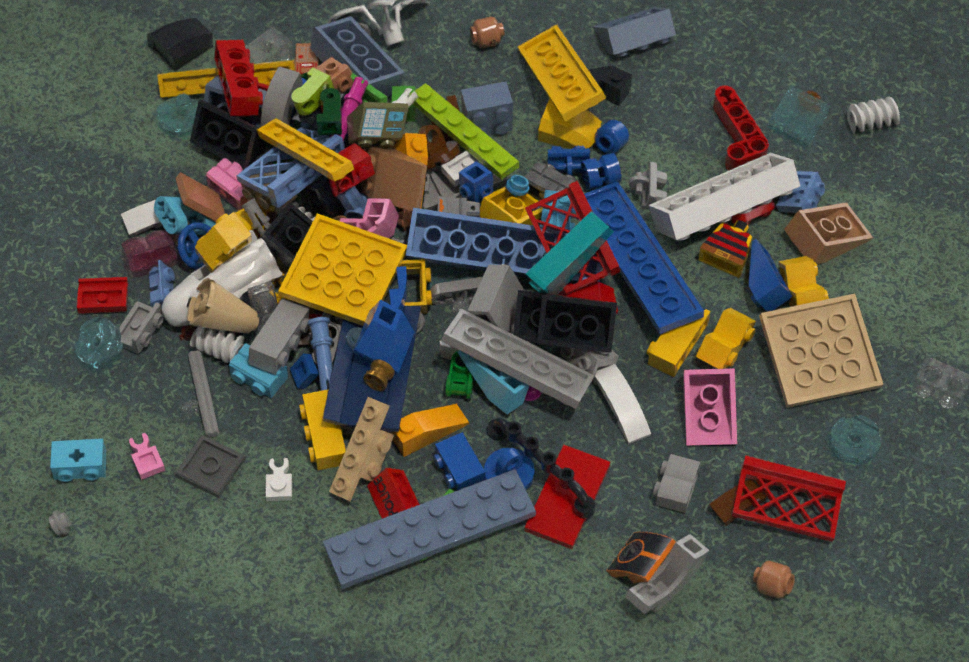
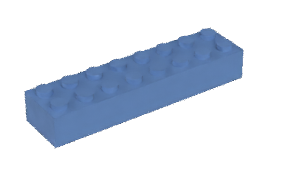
(479, 242)

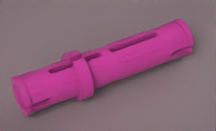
(352, 101)

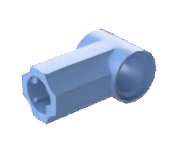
(353, 203)

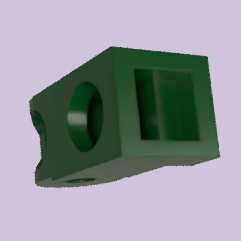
(331, 120)

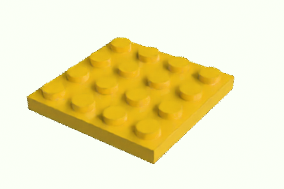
(342, 269)

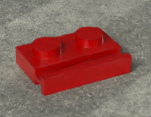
(102, 295)

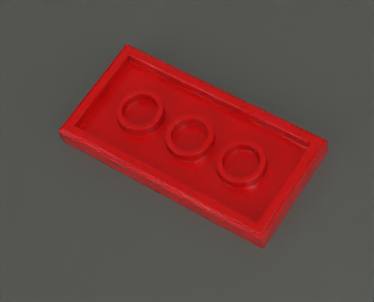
(555, 506)

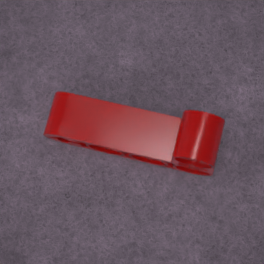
(748, 137)

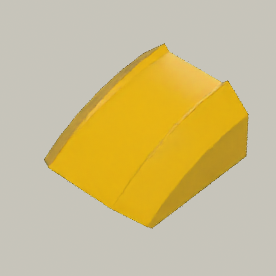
(568, 134)
(506, 207)

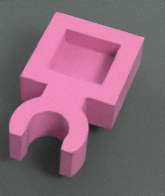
(146, 459)

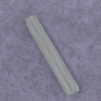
(203, 394)

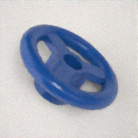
(187, 246)

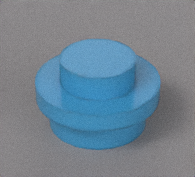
(517, 185)

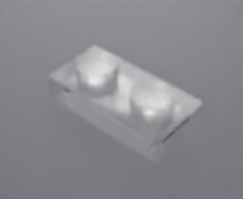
(263, 301)

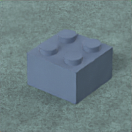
(489, 107)

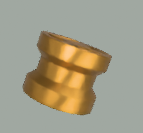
(379, 375)

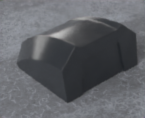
(181, 41)

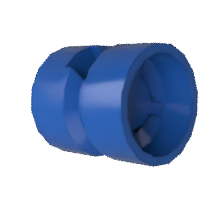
(608, 168)

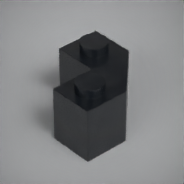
(613, 82)

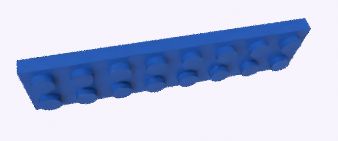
(644, 261)

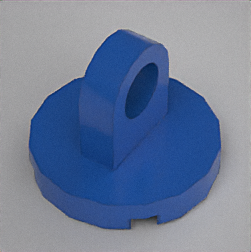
(507, 460)

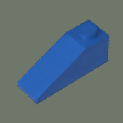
(765, 279)

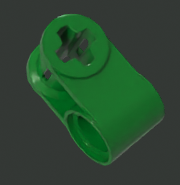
(459, 379)

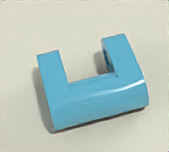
(174, 215)

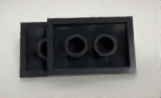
(565, 321)

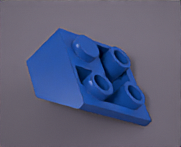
(385, 335)

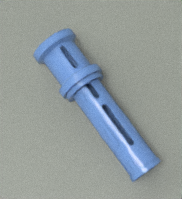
(322, 343)

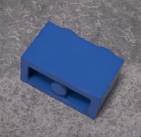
(458, 462)

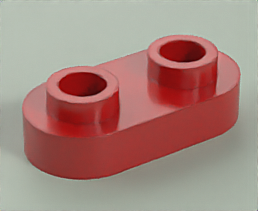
(757, 211)

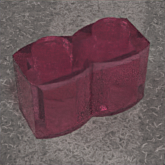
(145, 252)

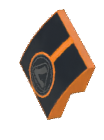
(641, 556)

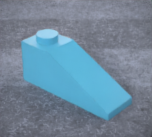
(498, 386)

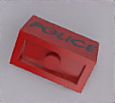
(392, 492)

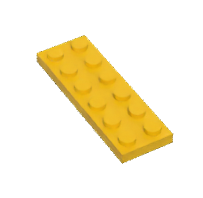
(561, 73)

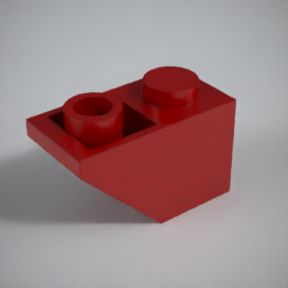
(362, 169)

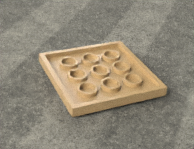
(821, 350)

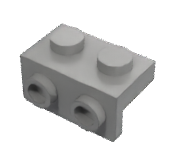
(140, 325)
(588, 359)

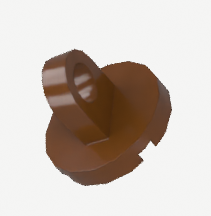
(439, 149)

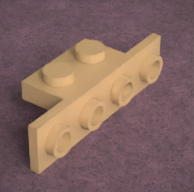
(365, 450)

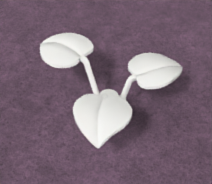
(390, 30)

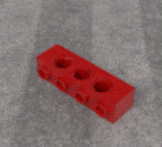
(237, 78)

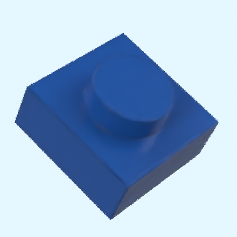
(304, 371)

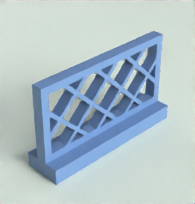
(286, 185)

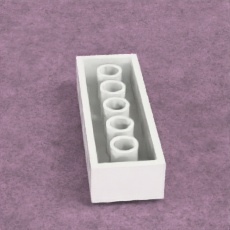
(724, 196)

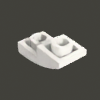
(141, 218)

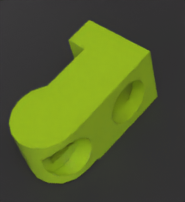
(308, 96)

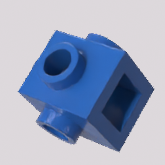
(475, 182)

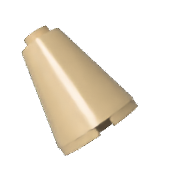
(220, 310)

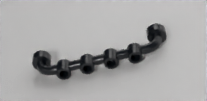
(500, 428)

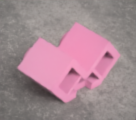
(379, 218)

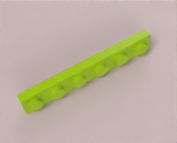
(465, 132)

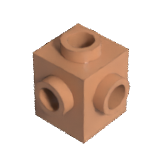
(339, 74)

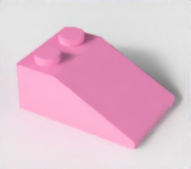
(710, 407)

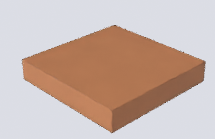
(199, 197)

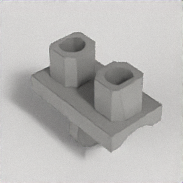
(647, 183)

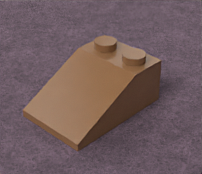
(395, 178)
(827, 231)

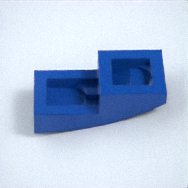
(398, 296)

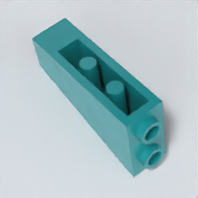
(569, 255)

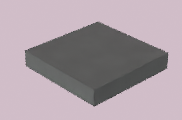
(210, 466)

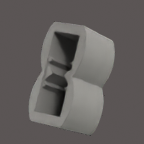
(677, 483)

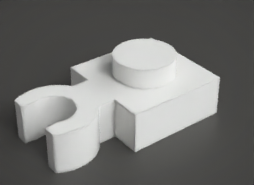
(279, 483)

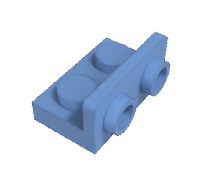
(805, 196)

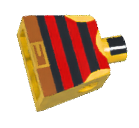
(727, 248)

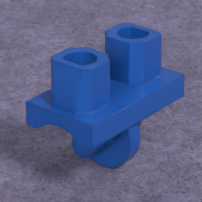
(567, 159)

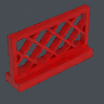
(582, 208)
(789, 478)

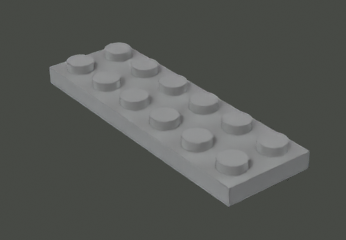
(518, 358)

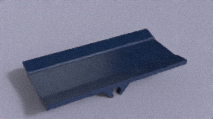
(349, 391)

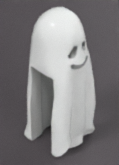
(243, 270)

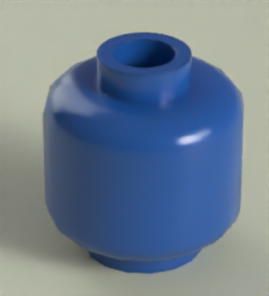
(611, 136)

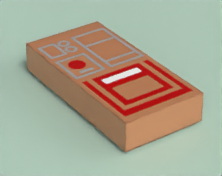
(305, 58)

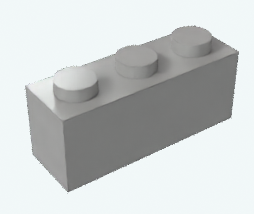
(279, 336)

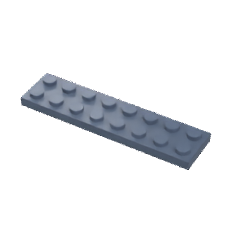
(428, 528)

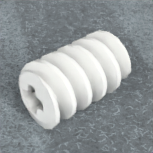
(872, 113)
(217, 343)

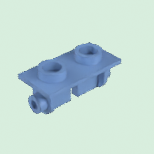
(161, 278)

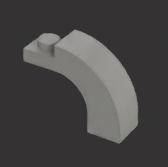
(278, 98)
(670, 577)

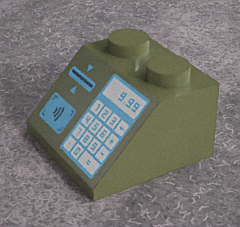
(377, 124)

